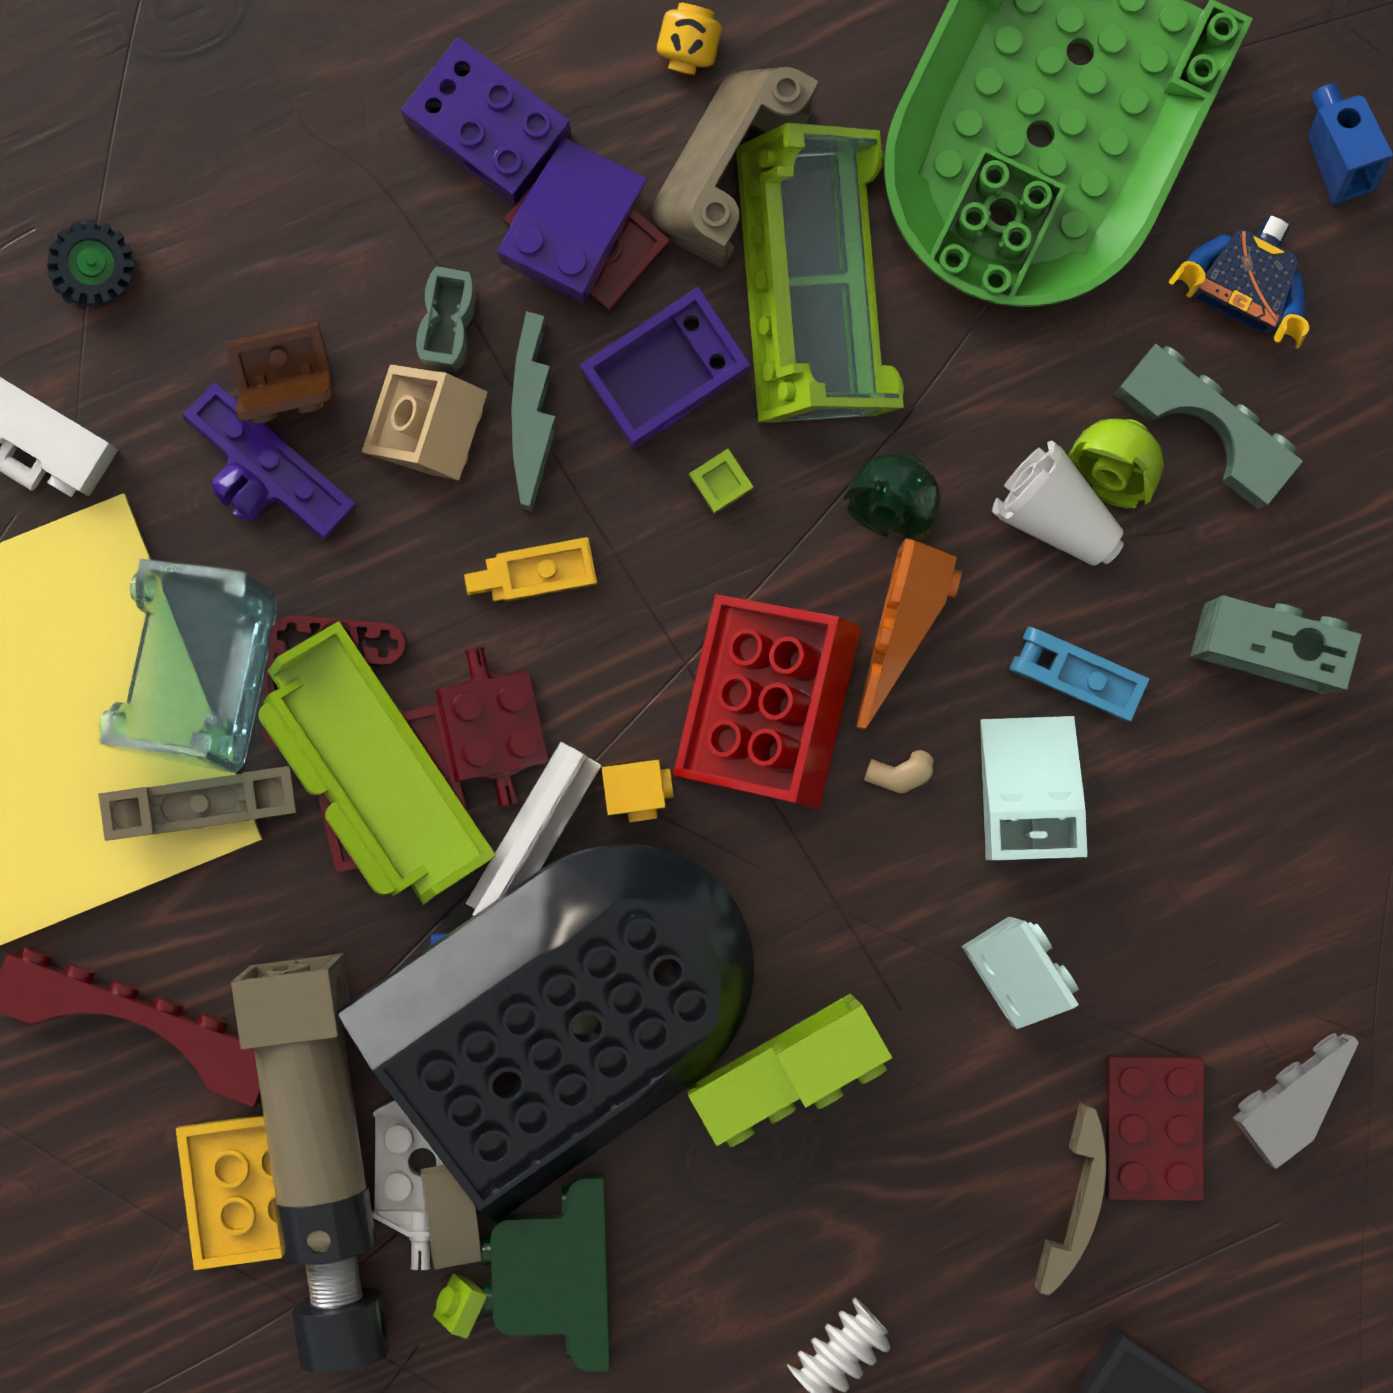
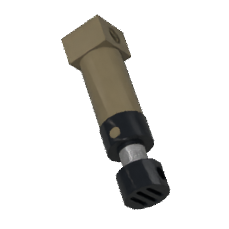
(314, 1153)

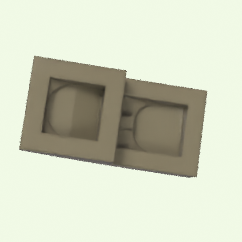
(450, 1219)

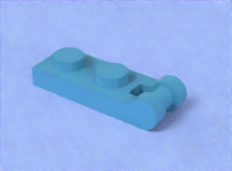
(1081, 674)

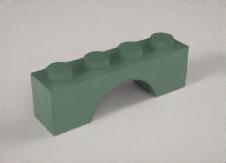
(1254, 459)

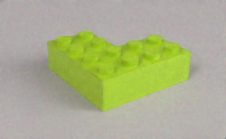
(800, 1063)

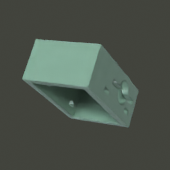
(1277, 644)

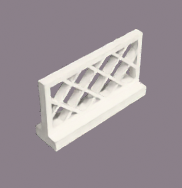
(536, 825)

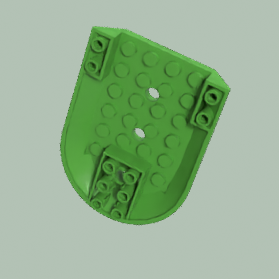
(1113, 126)

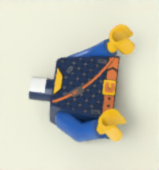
(1250, 280)

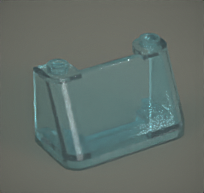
(194, 666)

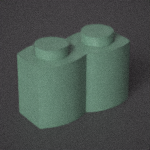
(450, 308)

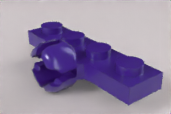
(264, 468)

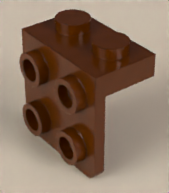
(280, 372)

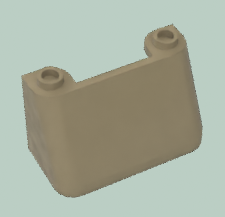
(689, 203)

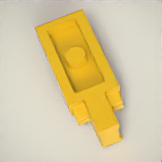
(535, 571)

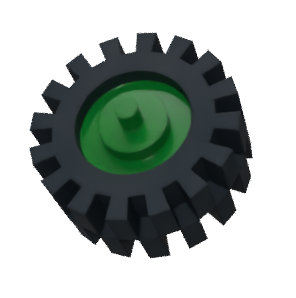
(90, 264)

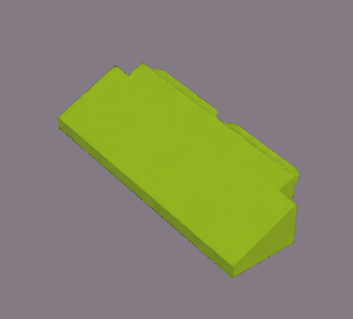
(380, 781)

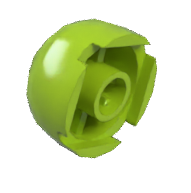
(1119, 461)

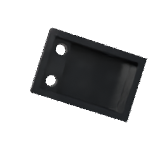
(1132, 1368)

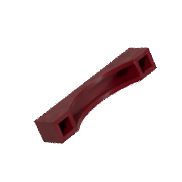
(39, 990)

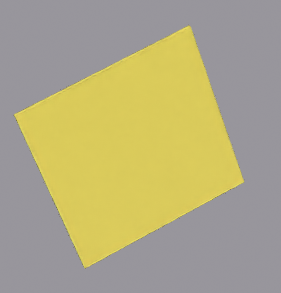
(63, 662)

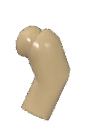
(903, 777)

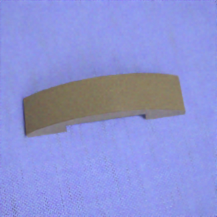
(197, 803)
(1058, 1258)

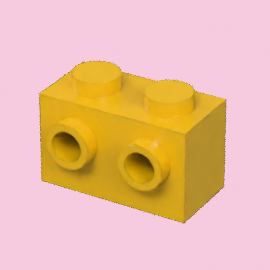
(637, 789)

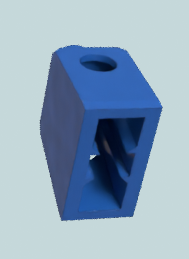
(1347, 144)

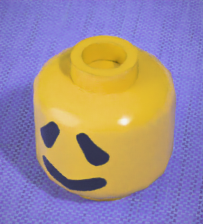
(689, 38)

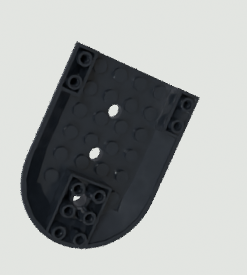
(508, 997)

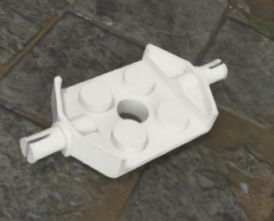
(397, 1185)

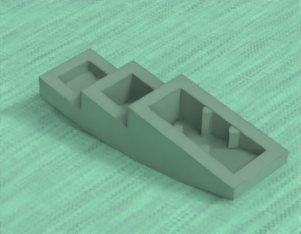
(530, 427)

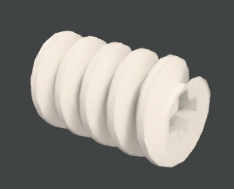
(842, 1352)

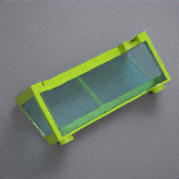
(813, 274)

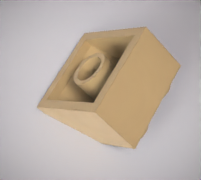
(425, 421)

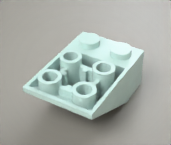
(1032, 789)
(1020, 973)

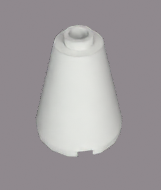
(1060, 507)

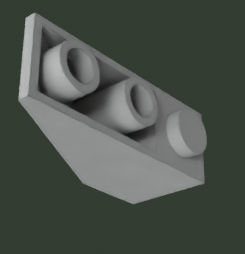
(1294, 1109)

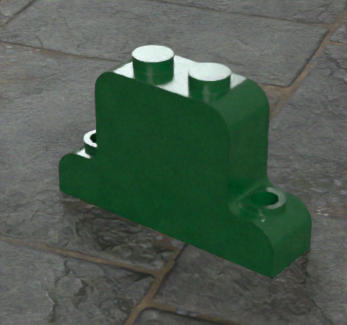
(555, 1273)

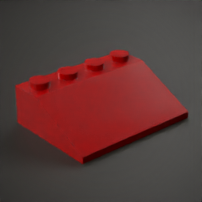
(767, 700)

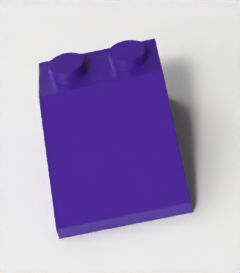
(571, 220)

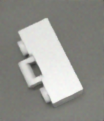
(60, 445)

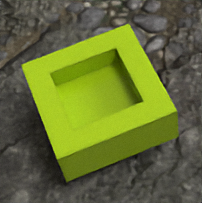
(721, 481)
(459, 1305)

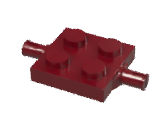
(491, 726)

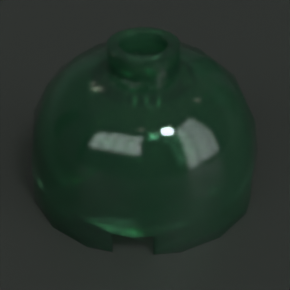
(895, 495)

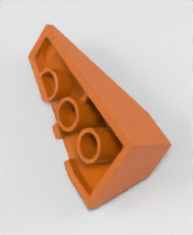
(913, 601)

